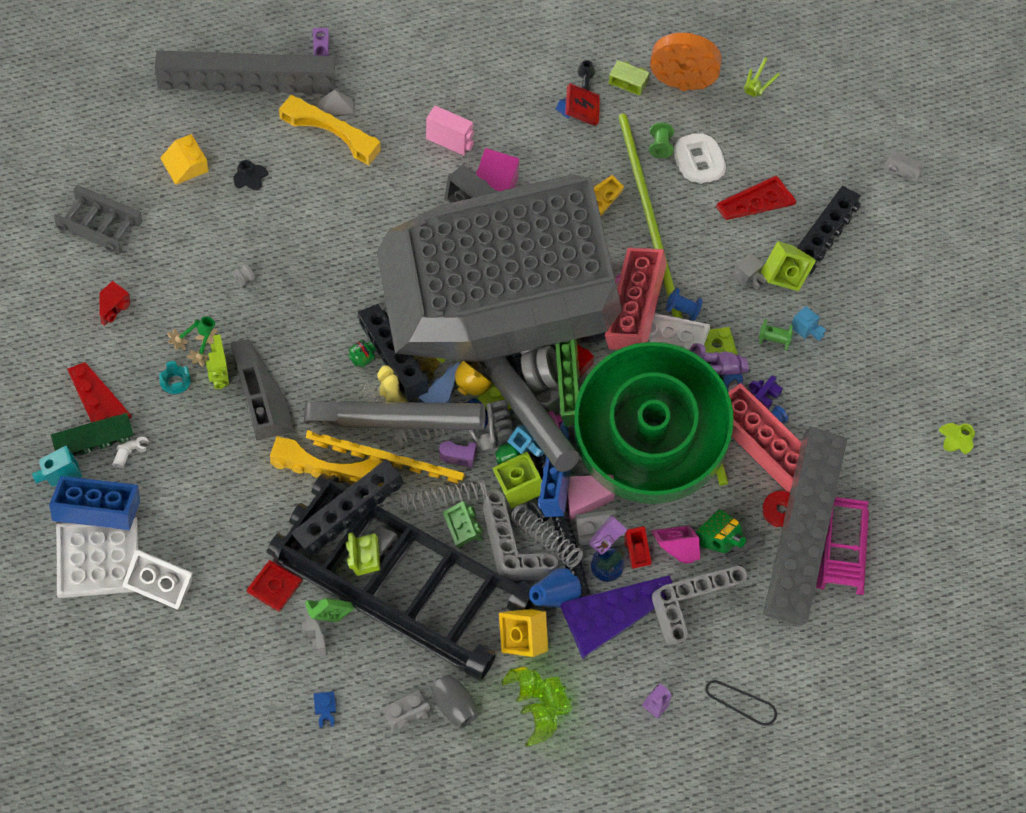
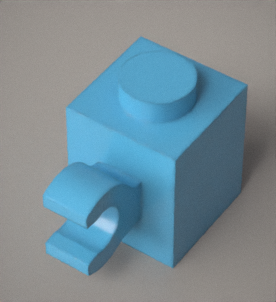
(807, 323)
(524, 442)

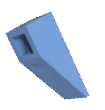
(441, 388)

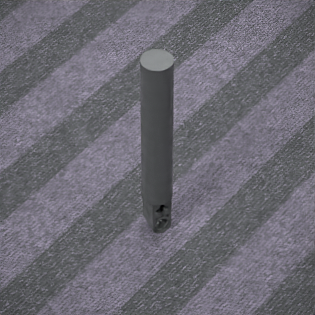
(531, 413)
(396, 415)

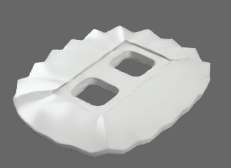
(711, 155)

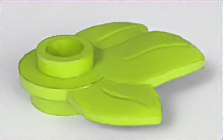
(956, 439)

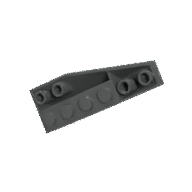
(262, 395)

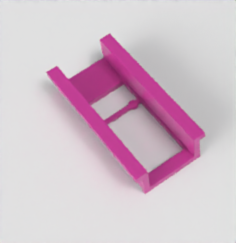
(845, 572)

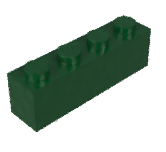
(94, 434)

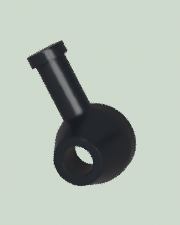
(586, 71)

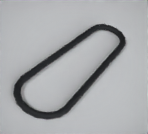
(747, 694)

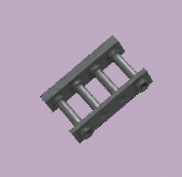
(98, 203)

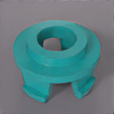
(171, 370)

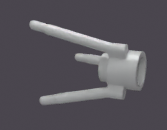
(487, 441)

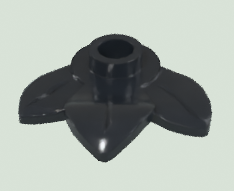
(250, 177)

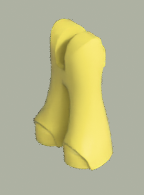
(389, 385)

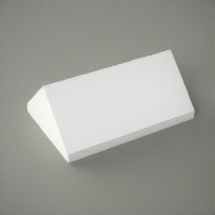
(157, 579)

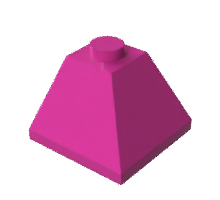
(679, 542)

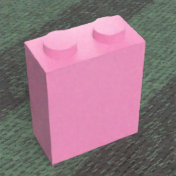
(449, 130)

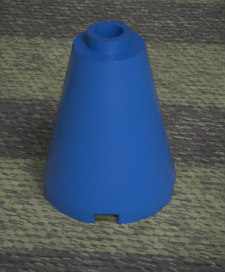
(556, 588)

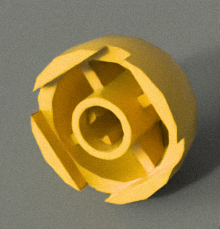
(470, 380)

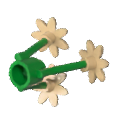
(206, 331)

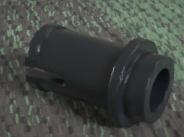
(533, 505)

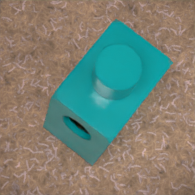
(55, 465)

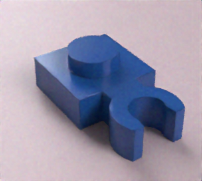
(324, 705)

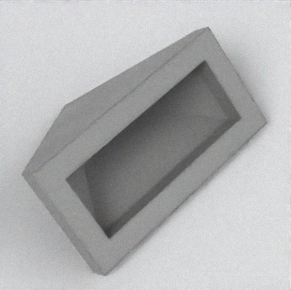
(336, 104)
(550, 400)

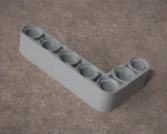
(507, 560)
(691, 591)

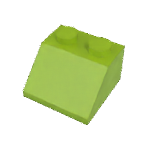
(787, 266)
(518, 479)

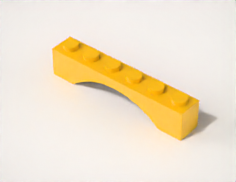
(299, 113)
(288, 454)

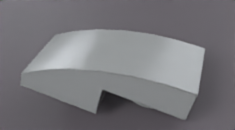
(314, 632)

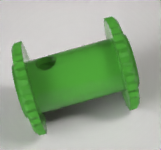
(661, 147)
(775, 334)

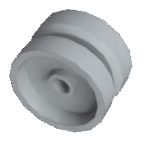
(540, 369)

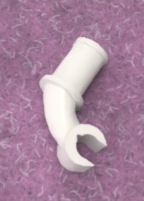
(126, 449)

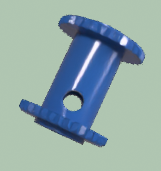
(683, 304)

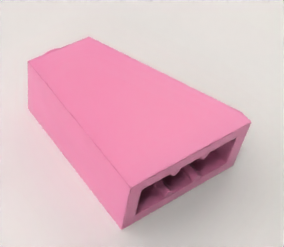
(586, 495)

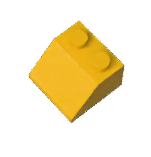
(184, 160)
(523, 632)

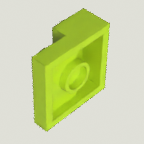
(217, 364)

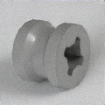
(243, 275)

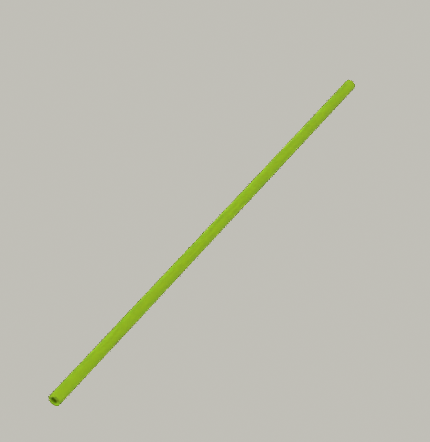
(654, 232)

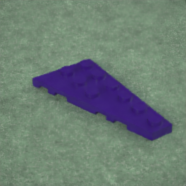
(609, 613)

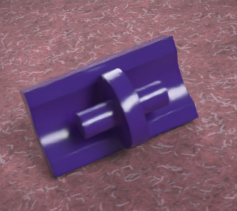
(761, 392)

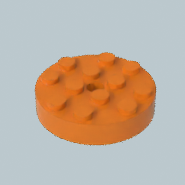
(686, 61)

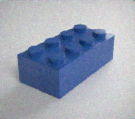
(94, 502)

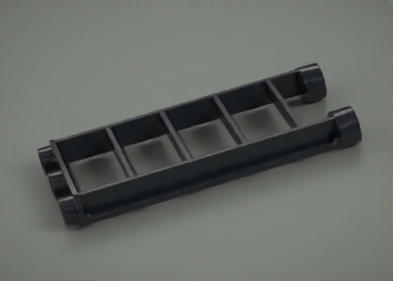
(472, 663)

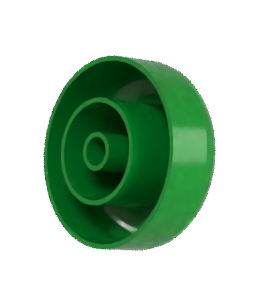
(653, 422)

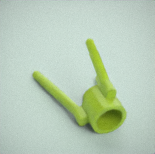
(753, 86)

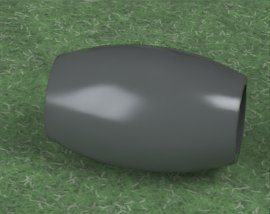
(454, 701)

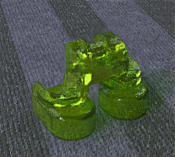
(552, 698)

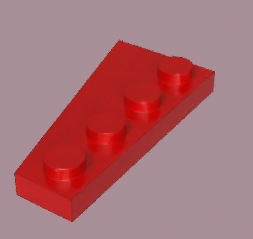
(757, 199)
(94, 394)

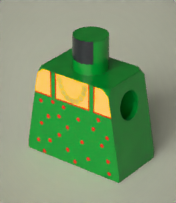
(721, 533)

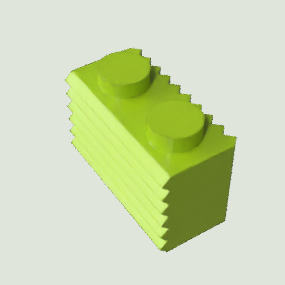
(629, 77)

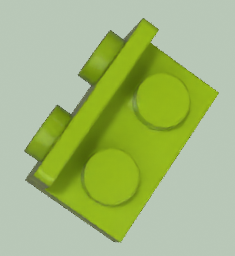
(363, 553)

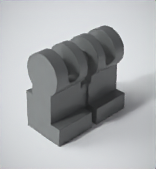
(501, 422)

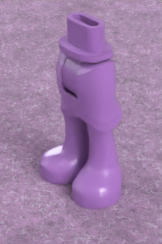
(724, 362)

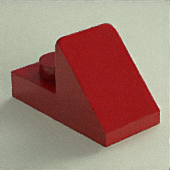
(637, 544)

